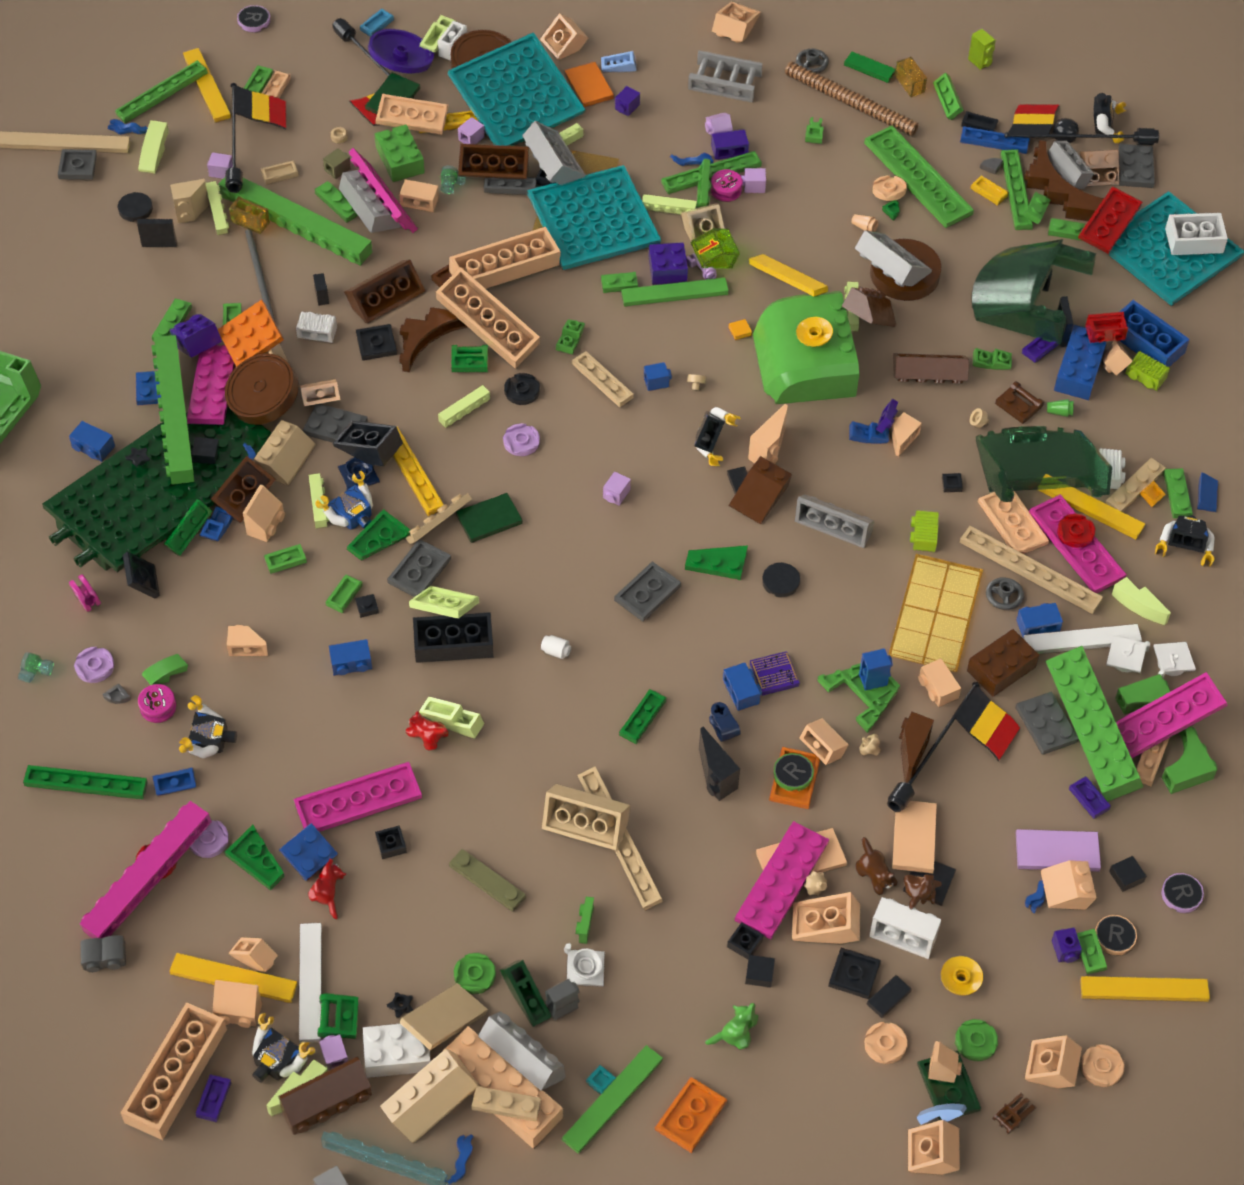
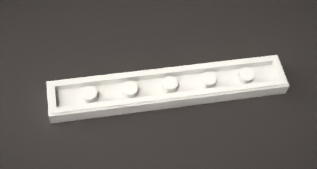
(1087, 638)
(310, 981)

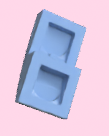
(946, 1112)

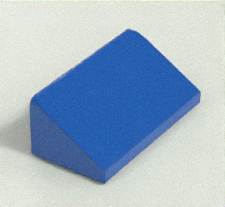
(1207, 493)
(174, 781)

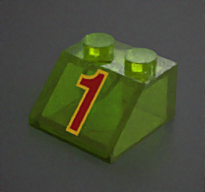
(716, 249)

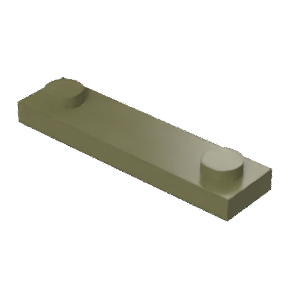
(487, 880)

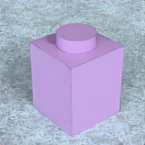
(718, 123)
(471, 132)
(219, 164)
(754, 180)
(616, 488)
(333, 1051)

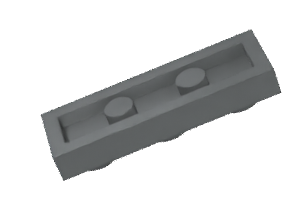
(509, 186)

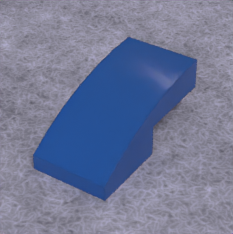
(867, 434)
(217, 525)

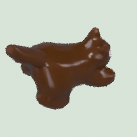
(873, 864)
(921, 889)

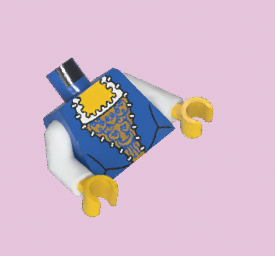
(350, 507)

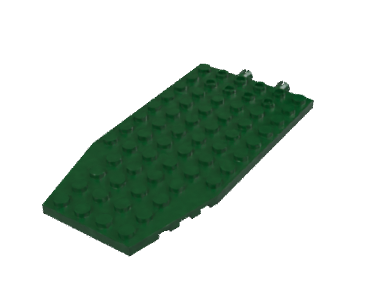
(137, 507)

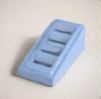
(628, 62)

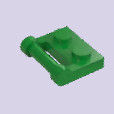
(469, 358)
(345, 1016)

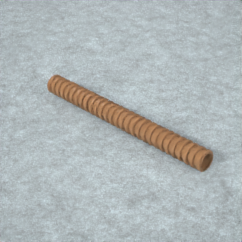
(851, 98)

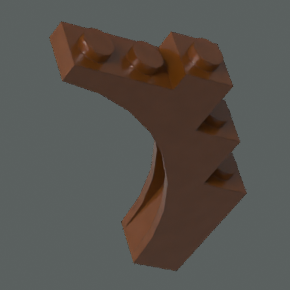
(1044, 177)
(420, 333)

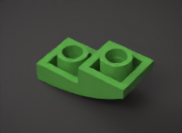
(570, 336)
(997, 360)
(163, 669)

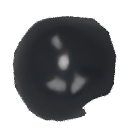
(1065, 126)

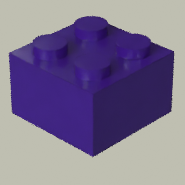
(668, 263)
(196, 335)

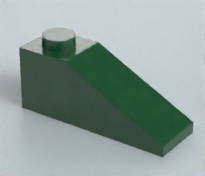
(525, 992)

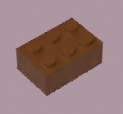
(1002, 662)

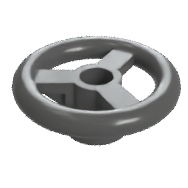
(813, 58)
(1005, 589)

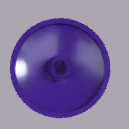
(400, 51)

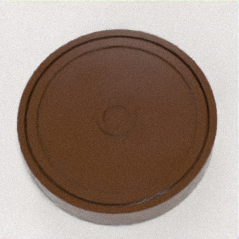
(476, 44)
(920, 289)
(261, 389)

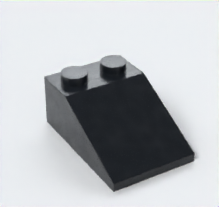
(369, 442)
(718, 767)

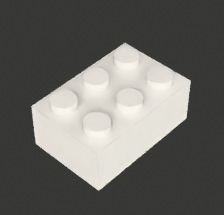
(1196, 233)
(905, 927)
(393, 1051)

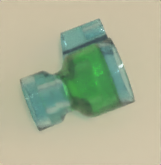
(449, 177)
(31, 664)

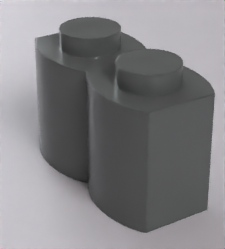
(103, 953)
(562, 999)

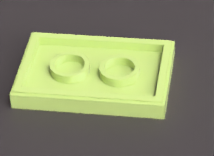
(444, 602)

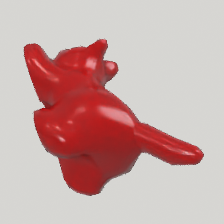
(427, 730)
(324, 888)

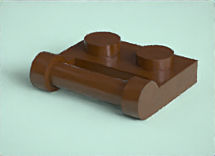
(1017, 407)

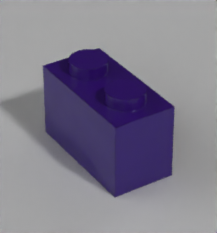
(729, 144)

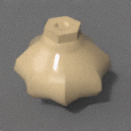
(870, 745)
(815, 883)

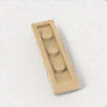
(602, 379)
(1135, 484)
(443, 513)

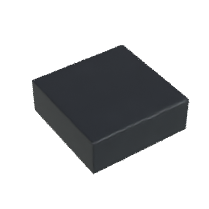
(952, 482)

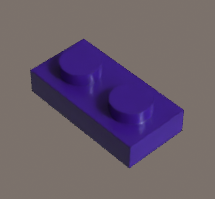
(1038, 348)
(886, 419)
(1089, 797)
(213, 1098)

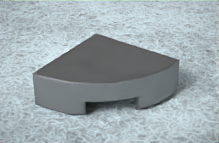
(991, 165)
(116, 695)

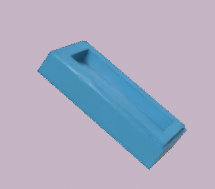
(376, 22)

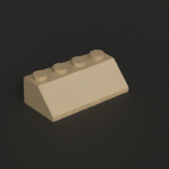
(585, 816)
(429, 1095)

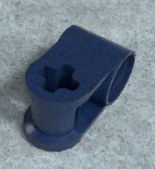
(723, 722)

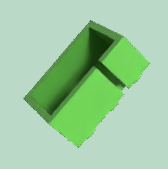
(399, 153)

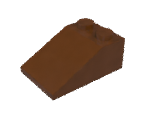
(240, 488)
(760, 490)
(915, 738)

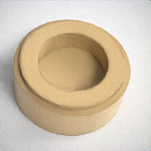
(339, 135)

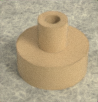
(696, 380)
(979, 418)

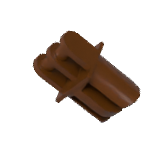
(1012, 1114)

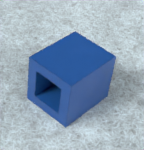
(657, 376)

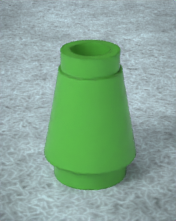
(1061, 407)

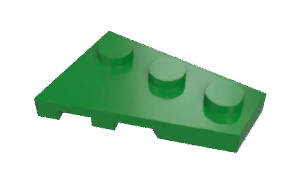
(378, 535)
(718, 561)
(254, 857)

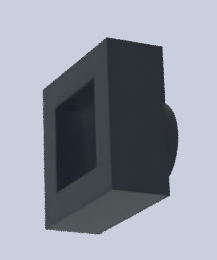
(366, 605)

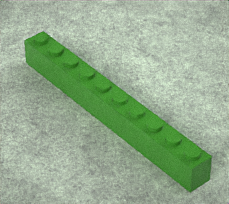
(304, 222)
(173, 413)

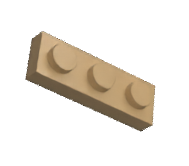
(506, 1103)

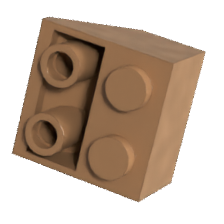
(1104, 166)

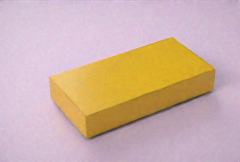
(989, 190)

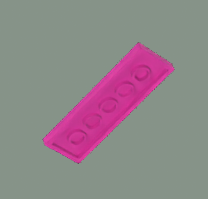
(382, 191)
(208, 391)
(1090, 562)
(1170, 714)
(358, 798)
(782, 880)

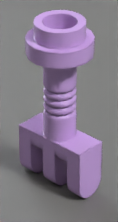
(708, 273)

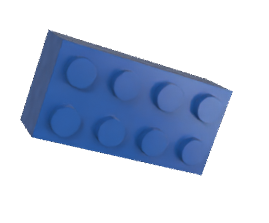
(1152, 335)
(1079, 365)

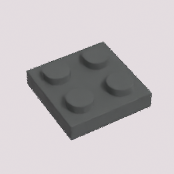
(77, 164)

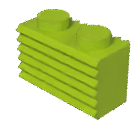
(981, 49)
(1147, 371)
(925, 530)

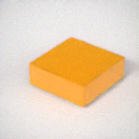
(740, 329)
(1152, 493)

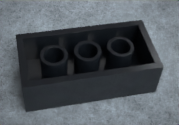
(453, 638)

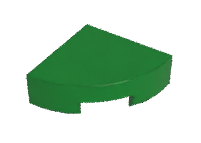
(891, 209)

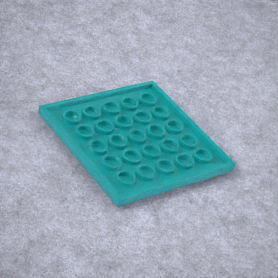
(514, 89)
(594, 217)
(1147, 253)

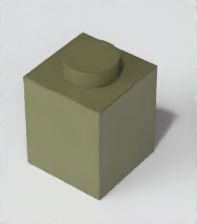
(336, 163)

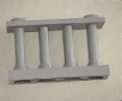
(721, 87)

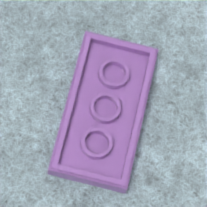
(1048, 848)

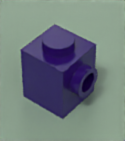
(627, 101)
(1066, 945)

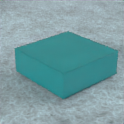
(600, 1079)

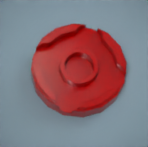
(1076, 530)

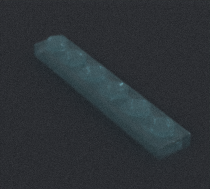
(377, 1157)

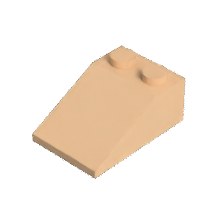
(735, 21)
(768, 438)
(827, 919)

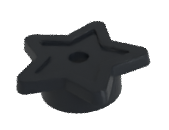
(138, 461)
(400, 998)

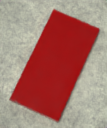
(1110, 220)

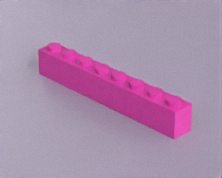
(146, 871)

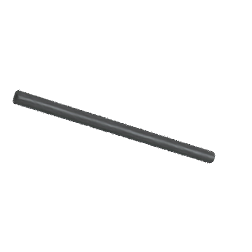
(258, 270)

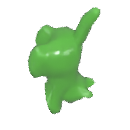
(736, 1030)

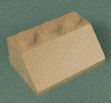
(284, 452)

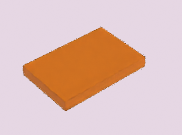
(589, 84)
(796, 798)
(691, 1114)

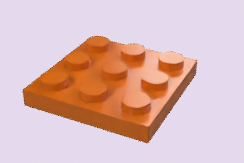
(250, 333)

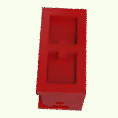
(1106, 327)

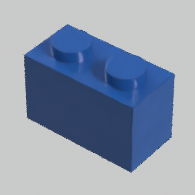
(91, 441)
(1039, 619)
(350, 657)
(875, 669)
(741, 686)

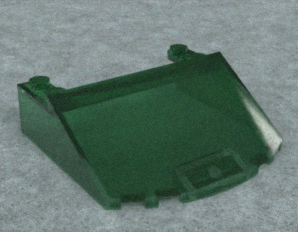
(1013, 281)
(1024, 454)

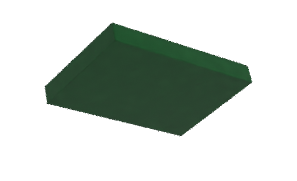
(393, 85)
(489, 517)
(950, 1093)

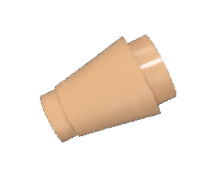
(865, 222)

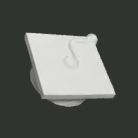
(1127, 654)
(1173, 658)
(585, 966)

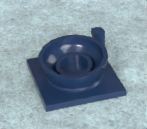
(352, 467)

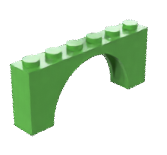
(1195, 763)

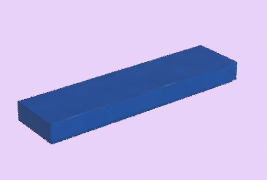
(994, 140)

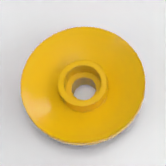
(814, 331)
(961, 967)

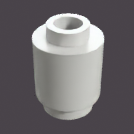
(556, 646)

